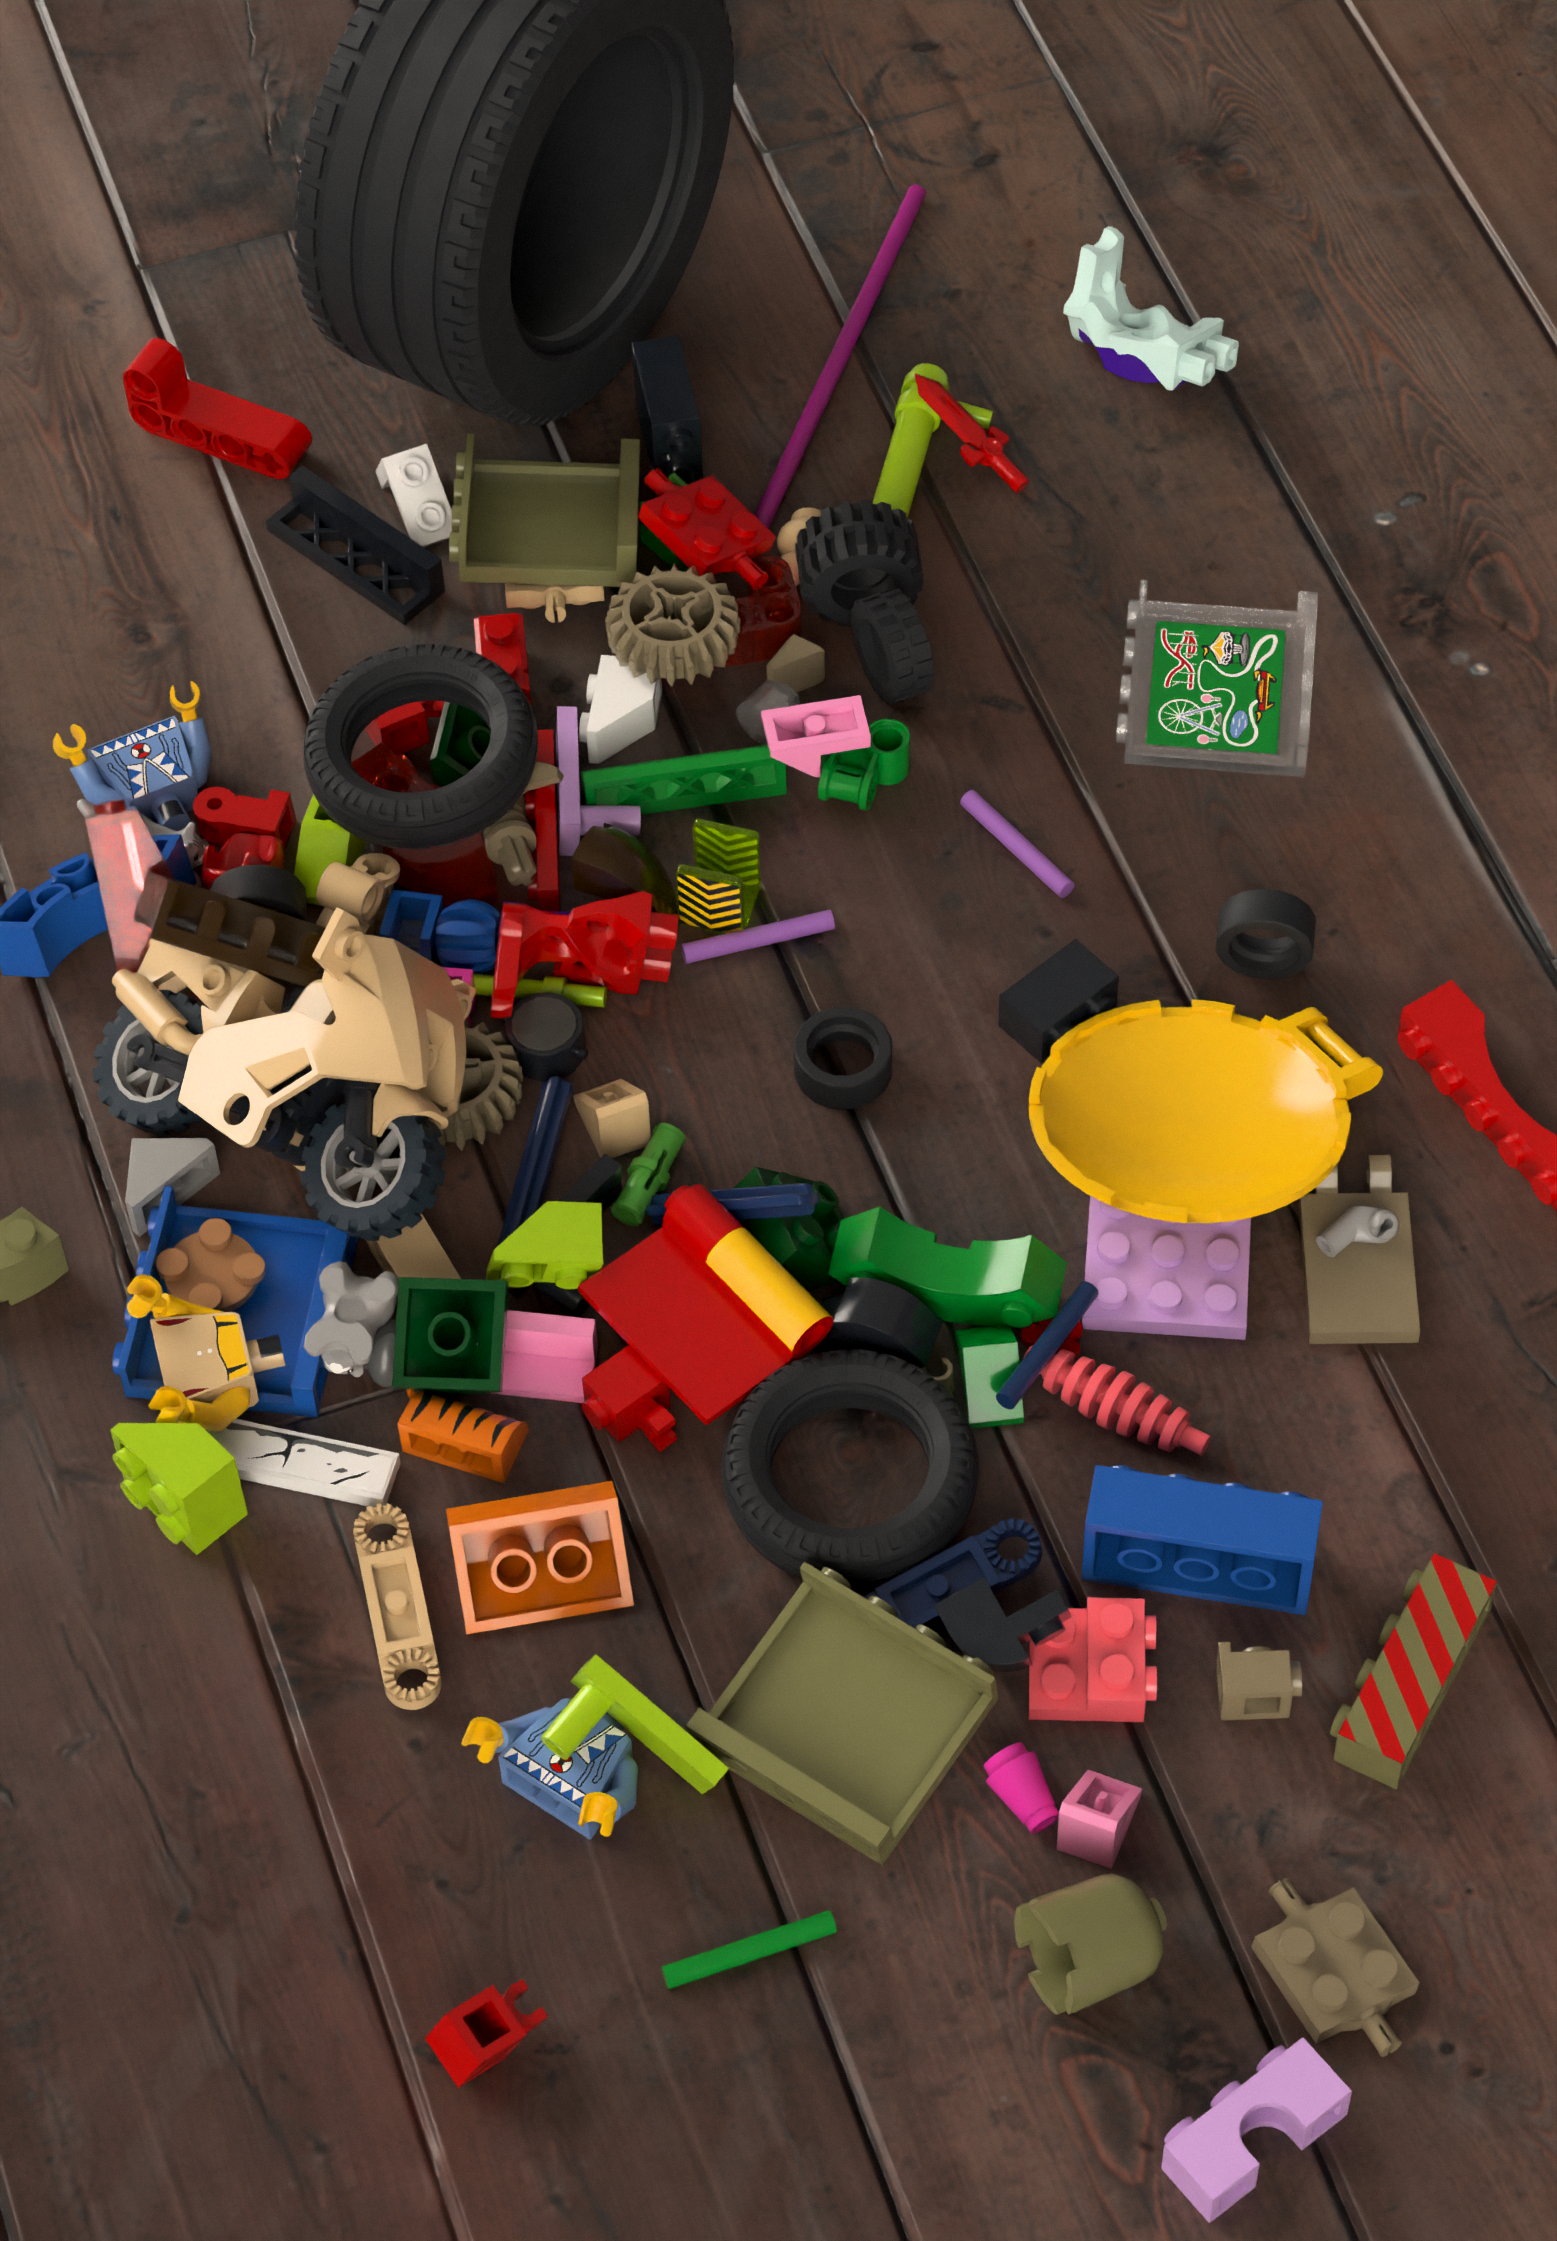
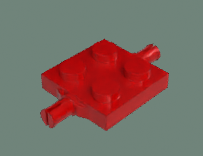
(707, 527)

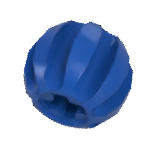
(468, 936)

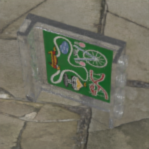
(1218, 686)

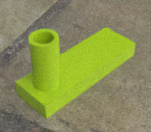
(607, 1691)

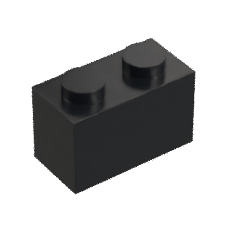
(1057, 998)

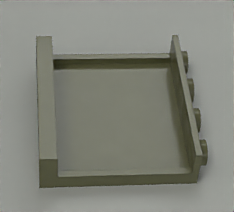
(546, 520)
(848, 1713)

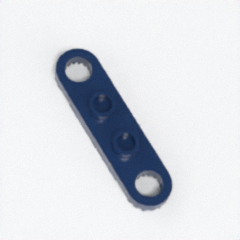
(952, 1570)

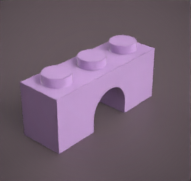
(1288, 2092)

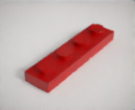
(542, 807)

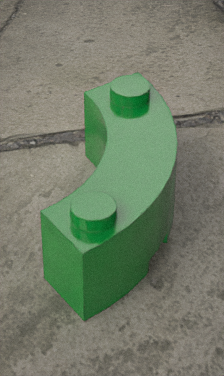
(981, 1285)

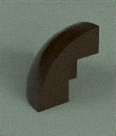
(618, 864)

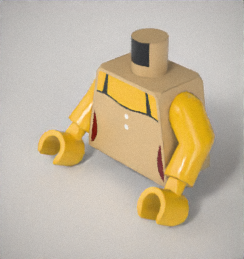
(201, 1358)

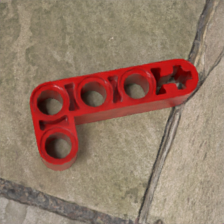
(209, 419)

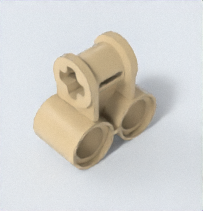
(359, 890)

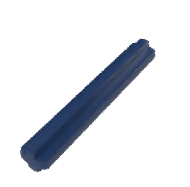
(538, 1153)
(753, 1202)

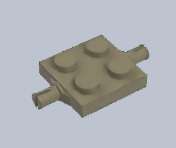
(1335, 1966)

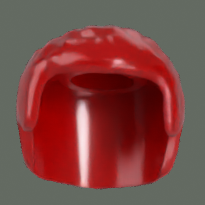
(239, 851)

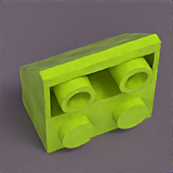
(181, 1479)

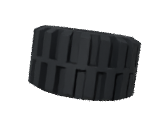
(855, 555)

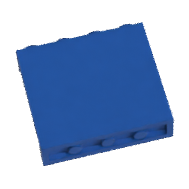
(283, 1304)

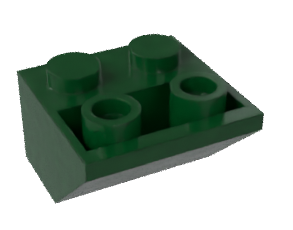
(801, 1242)

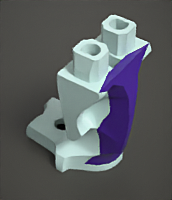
(1137, 342)

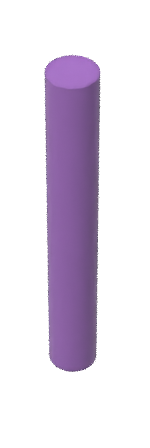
(1017, 843)
(757, 936)

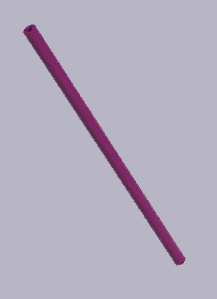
(839, 356)

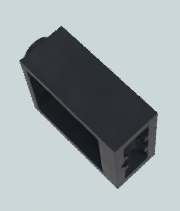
(667, 408)

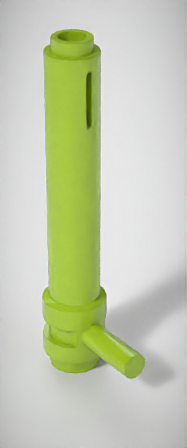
(912, 437)

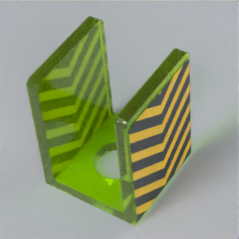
(725, 878)

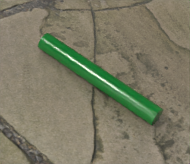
(749, 1949)

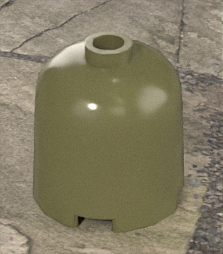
(1090, 1941)

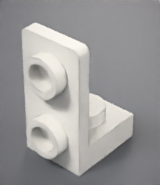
(417, 494)

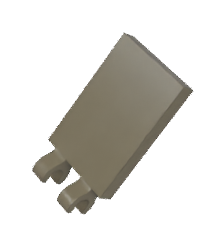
(1367, 1287)

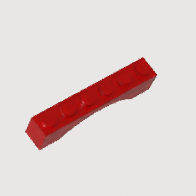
(1449, 1042)

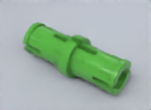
(648, 1174)

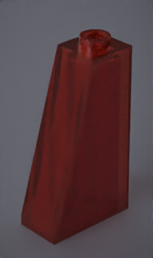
(122, 859)

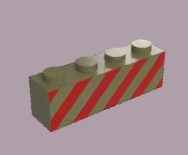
(1413, 1671)

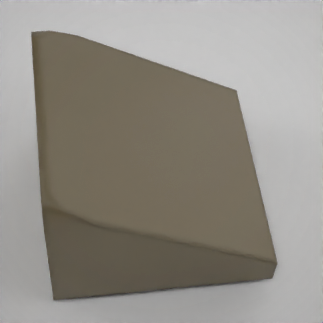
(797, 664)

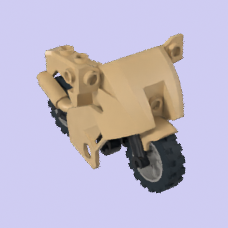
(334, 1086)

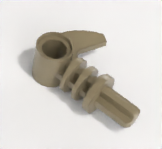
(512, 838)

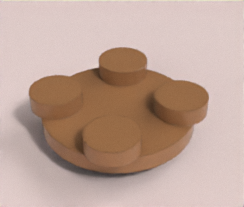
(212, 1268)

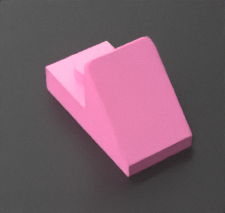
(807, 731)

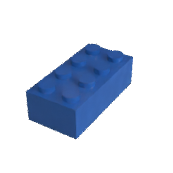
(1201, 1539)

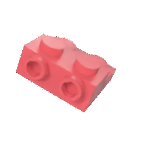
(1095, 1665)

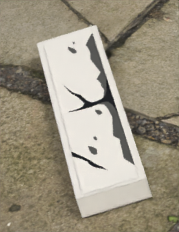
(310, 1463)

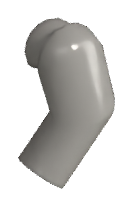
(1358, 1225)

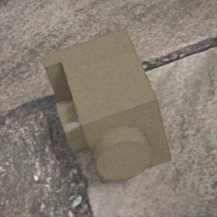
(1256, 1682)

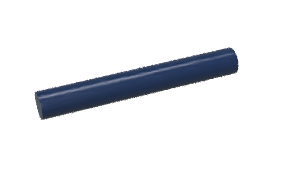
(1047, 1345)

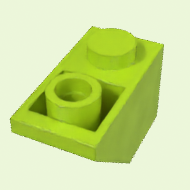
(320, 845)
(552, 1246)

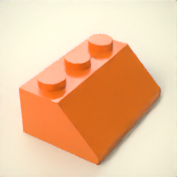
(540, 1557)

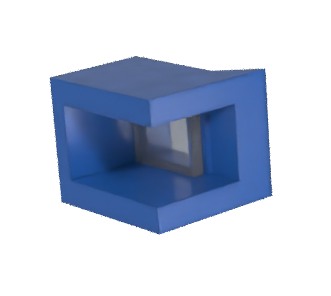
(413, 920)

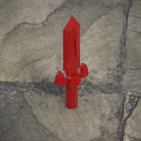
(972, 433)

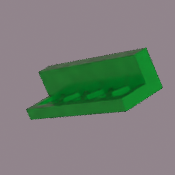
(687, 780)

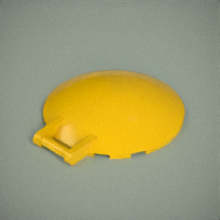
(1197, 1108)

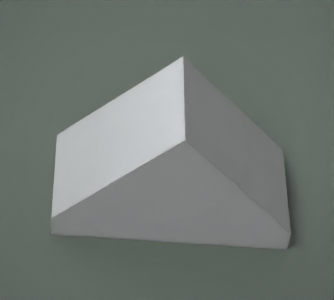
(163, 1162)

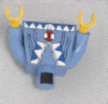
(149, 767)
(585, 1790)

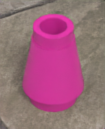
(1022, 1786)

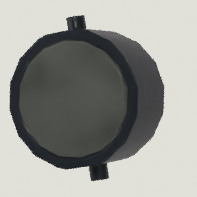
(546, 1036)

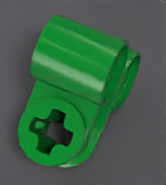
(856, 773)

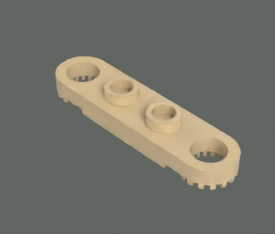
(397, 1607)

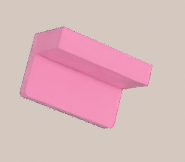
(548, 1355)

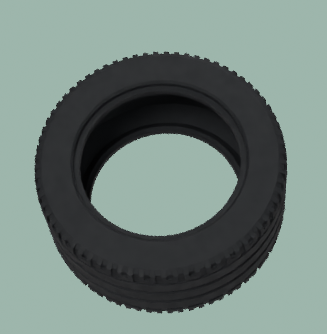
(510, 189)

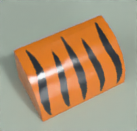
(461, 1435)

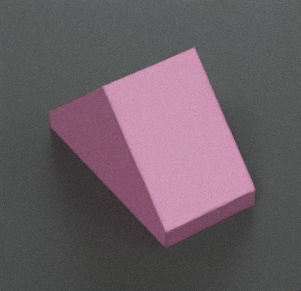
(1096, 1818)

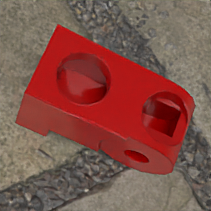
(223, 814)

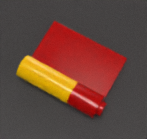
(707, 1305)

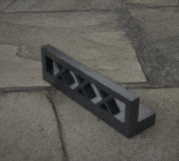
(363, 532)

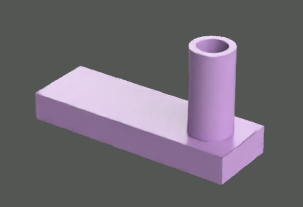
(573, 818)

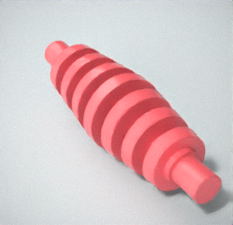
(1118, 1398)

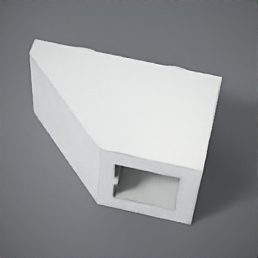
(620, 711)

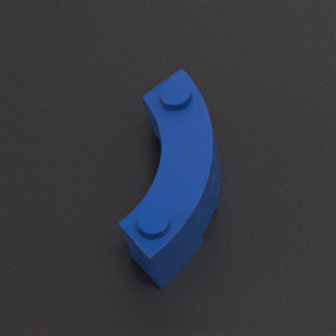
(65, 912)

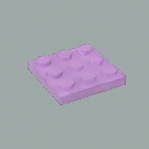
(1166, 1275)

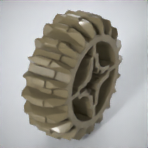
(671, 636)
(488, 1088)

